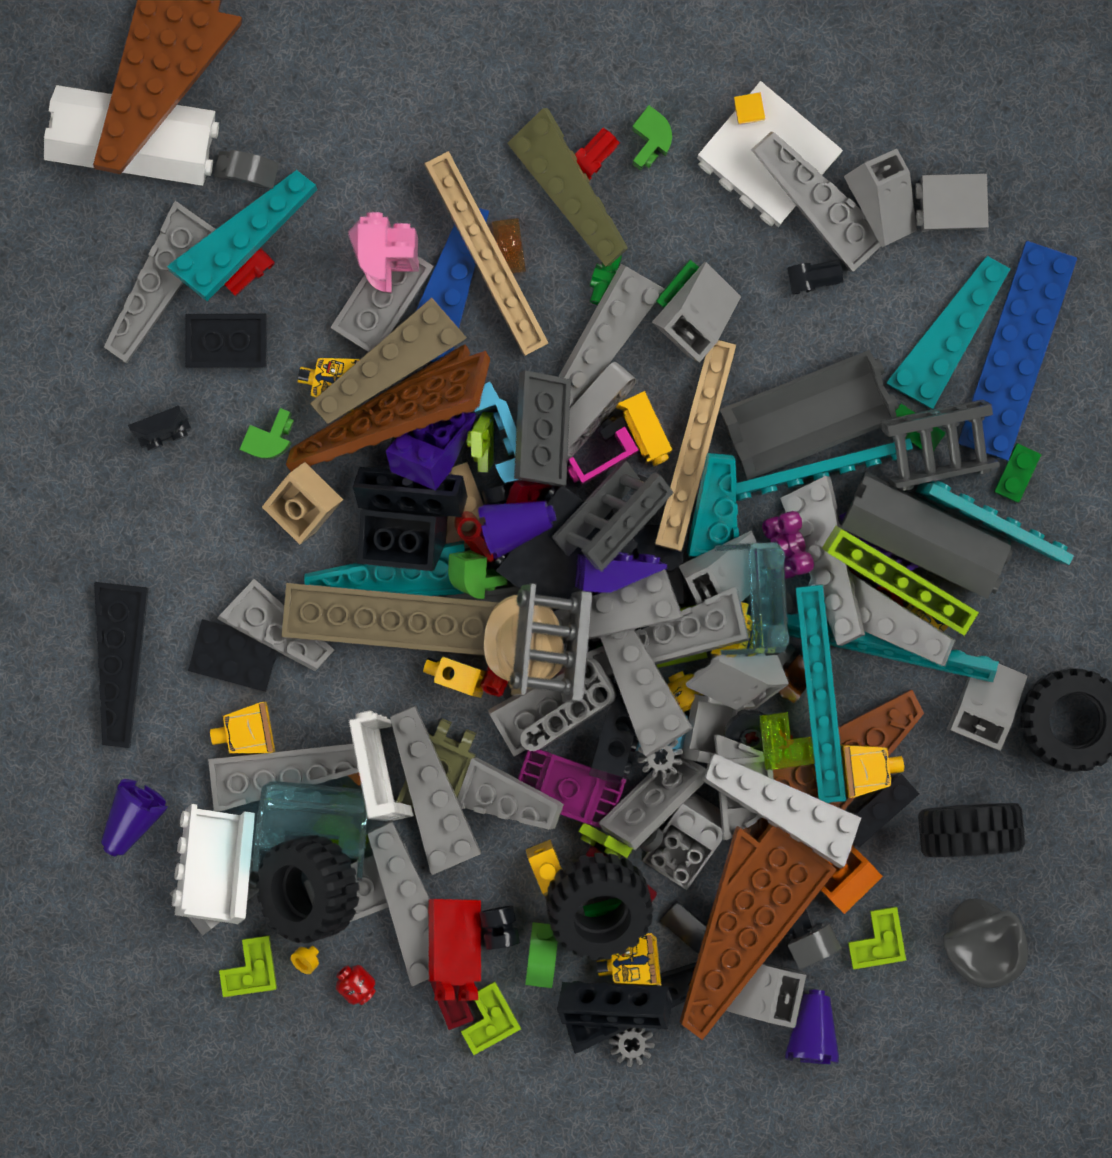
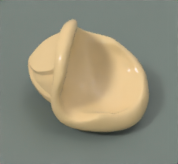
(501, 640)

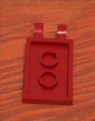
(455, 947)

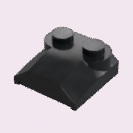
(160, 427)

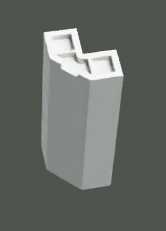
(172, 153)

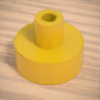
(305, 959)

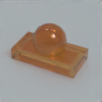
(509, 241)

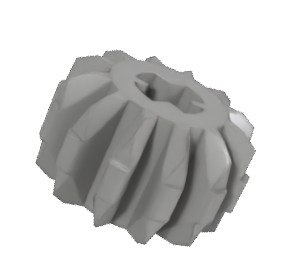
(662, 765)
(632, 1052)

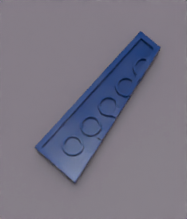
(452, 278)

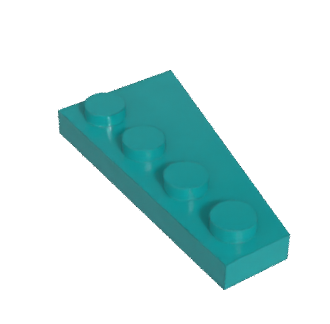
(716, 506)

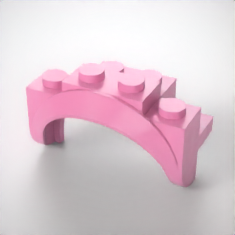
(384, 249)

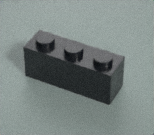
(883, 807)

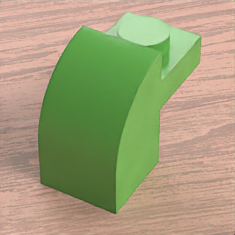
(656, 132)
(266, 444)
(469, 574)
(541, 956)

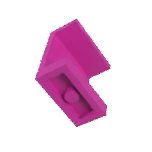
(626, 444)

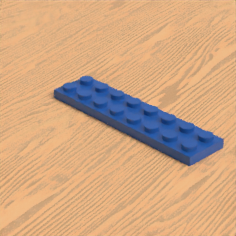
(1019, 345)

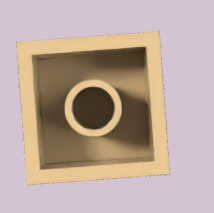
(302, 503)

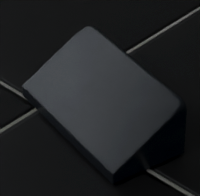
(685, 925)

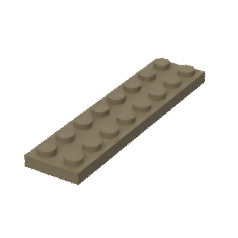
(385, 619)

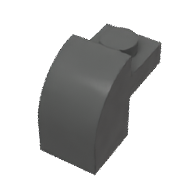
(246, 168)
(814, 945)

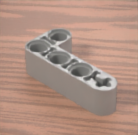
(567, 713)

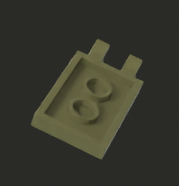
(453, 756)

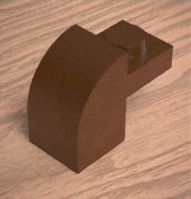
(796, 678)

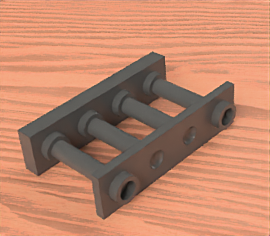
(923, 423)
(623, 525)
(575, 632)

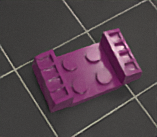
(569, 782)

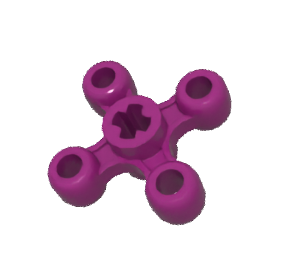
(785, 532)

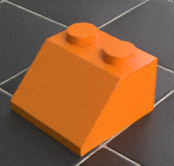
(852, 881)

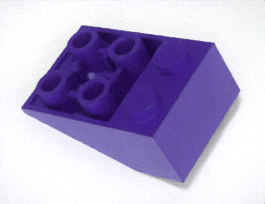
(430, 452)
(617, 574)

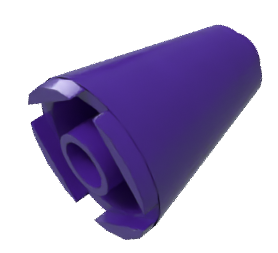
(514, 524)
(131, 816)
(814, 1032)

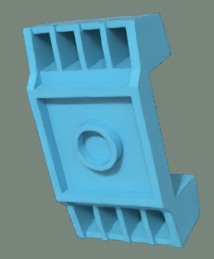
(504, 421)

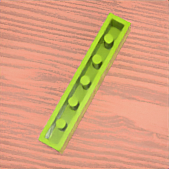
(900, 580)

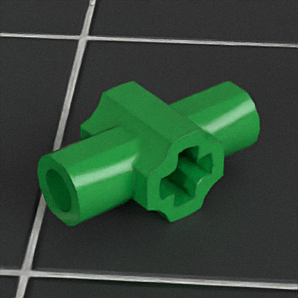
(601, 279)

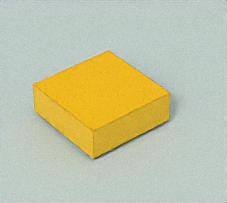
(749, 108)

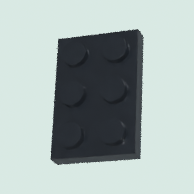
(226, 340)
(232, 656)

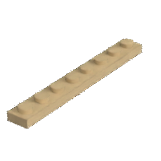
(486, 253)
(695, 446)

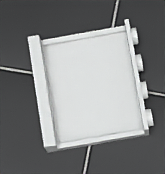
(738, 167)
(374, 768)

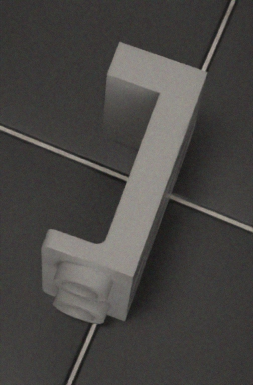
(952, 202)
(707, 719)

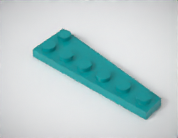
(231, 245)
(938, 352)
(1033, 539)
(391, 578)

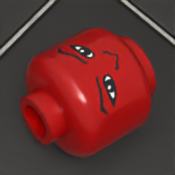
(355, 984)

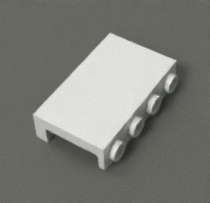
(213, 865)

